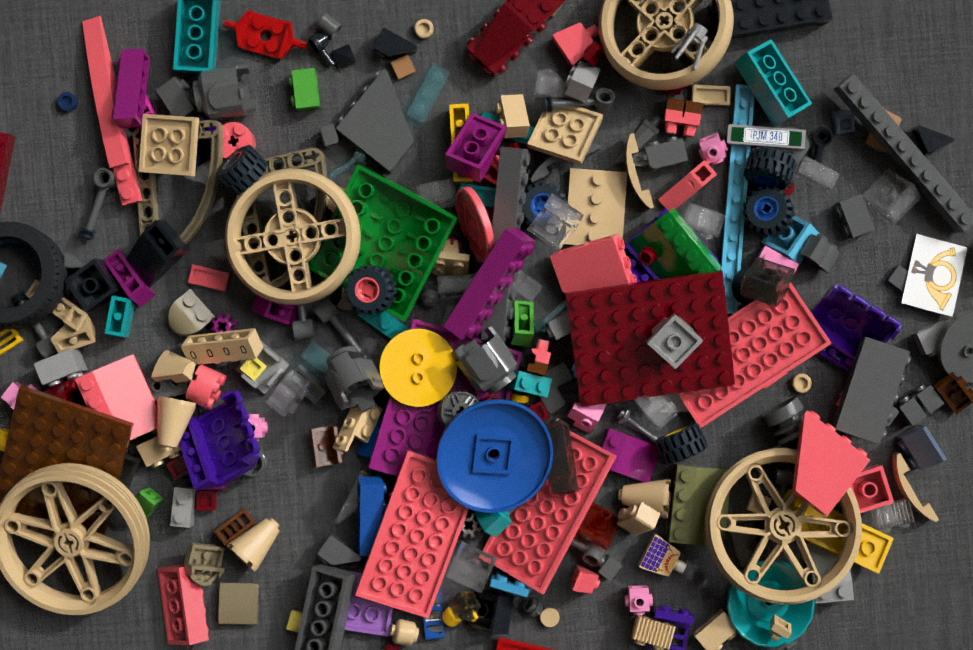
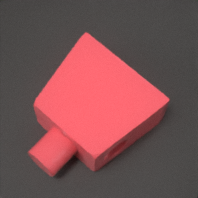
(574, 41)

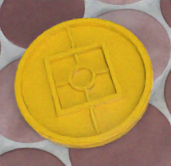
(418, 367)

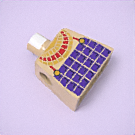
(661, 557)

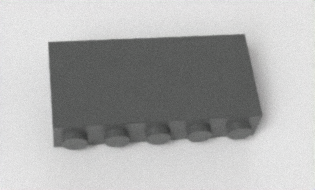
(871, 390)

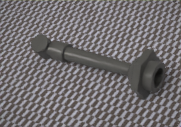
(624, 416)

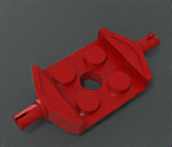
(251, 27)

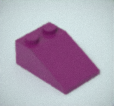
(475, 147)
(634, 456)

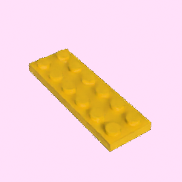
(873, 544)

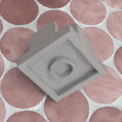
(674, 340)
(275, 368)

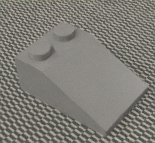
(824, 561)

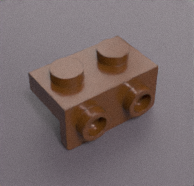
(954, 392)
(322, 444)

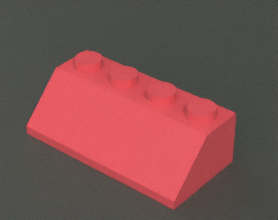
(182, 607)

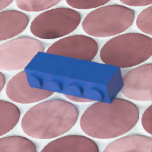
(369, 511)

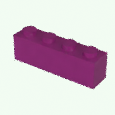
(131, 88)

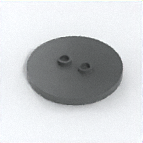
(956, 346)

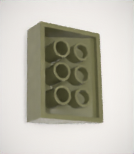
(689, 502)

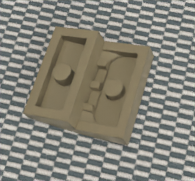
(238, 603)

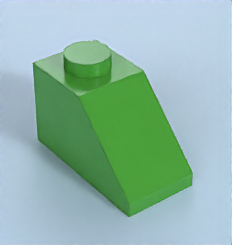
(522, 323)
(149, 501)

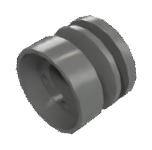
(450, 404)
(786, 418)

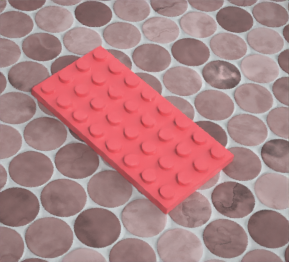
(763, 347)
(549, 521)
(413, 540)

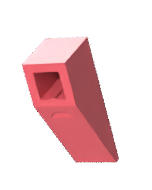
(687, 186)

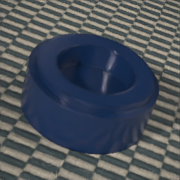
(67, 102)

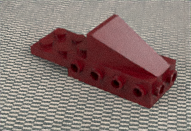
(509, 32)

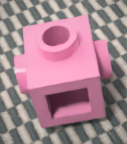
(713, 142)
(260, 425)
(638, 592)

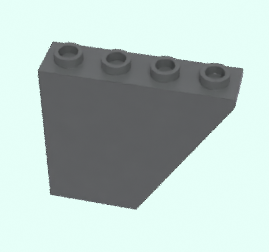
(378, 123)

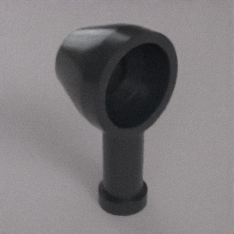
(319, 43)
(821, 142)

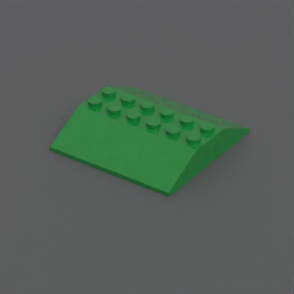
(397, 233)

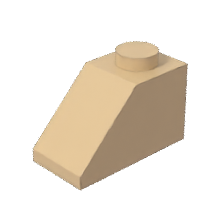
(69, 338)

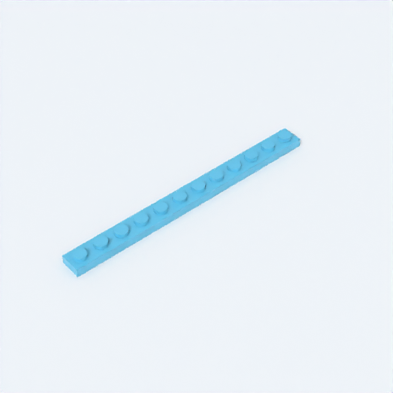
(736, 196)

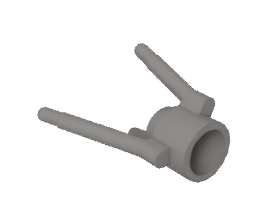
(694, 34)

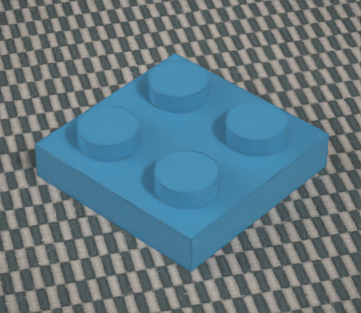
(514, 586)

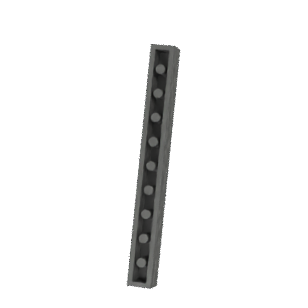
(905, 153)
(508, 214)

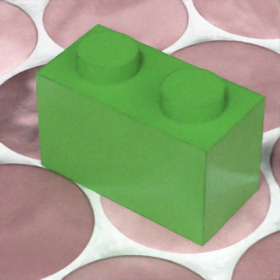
(305, 89)

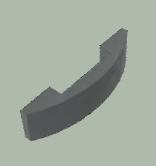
(542, 171)

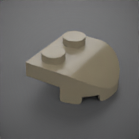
(188, 315)
(204, 562)

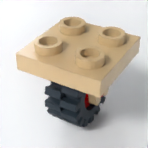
(454, 256)

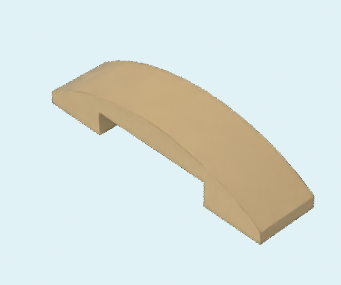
(644, 195)
(65, 310)
(899, 468)

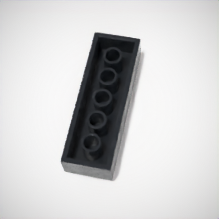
(771, 16)

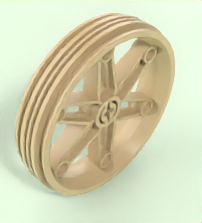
(792, 532)
(72, 539)

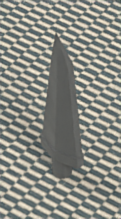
(642, 135)

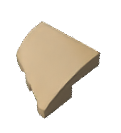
(173, 367)

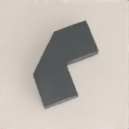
(559, 376)

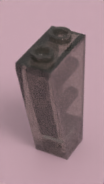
(563, 471)

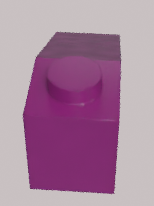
(128, 278)

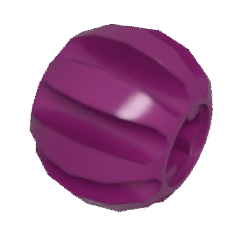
(217, 323)

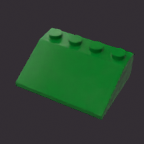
(676, 248)

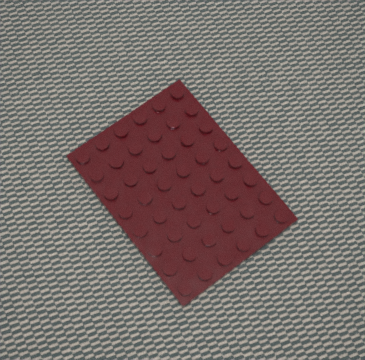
(616, 321)

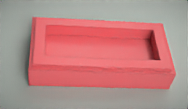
(208, 277)

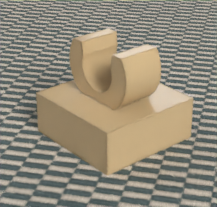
(779, 628)

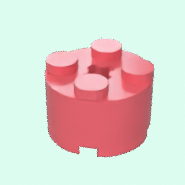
(239, 132)
(205, 387)

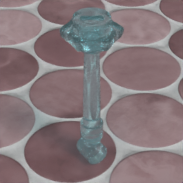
(358, 157)
(540, 325)

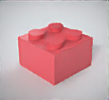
(872, 488)

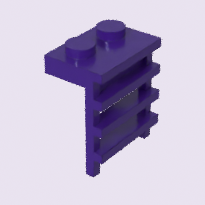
(680, 618)

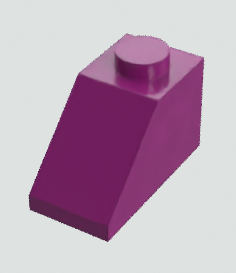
(275, 311)

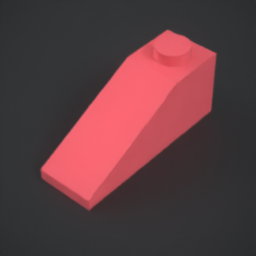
(584, 580)

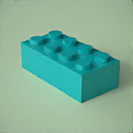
(196, 36)
(772, 82)

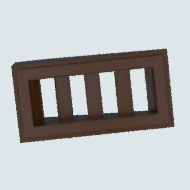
(220, 536)

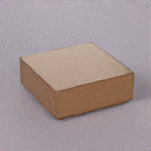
(403, 67)

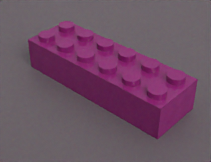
(489, 283)

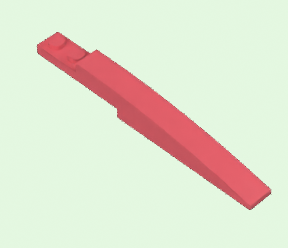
(104, 87)

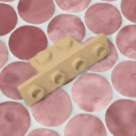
(357, 425)

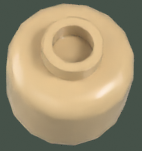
(404, 632)

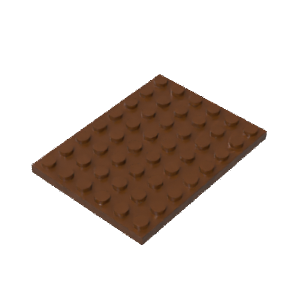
(58, 432)

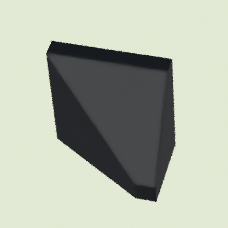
(343, 56)

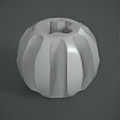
(469, 530)

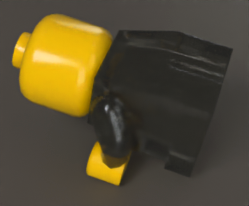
(461, 608)

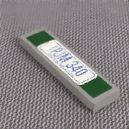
(766, 137)

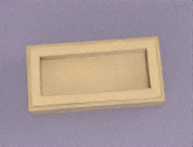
(711, 95)

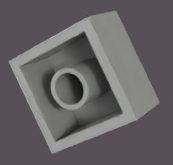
(61, 366)

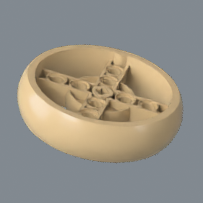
(647, 24)
(238, 246)

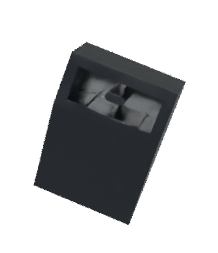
(156, 252)

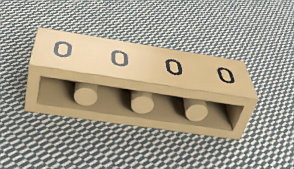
(222, 346)

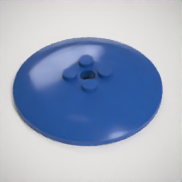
(499, 481)

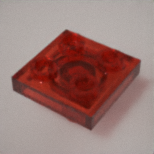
(599, 526)

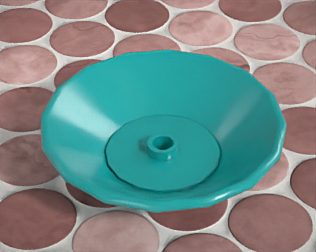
(753, 617)

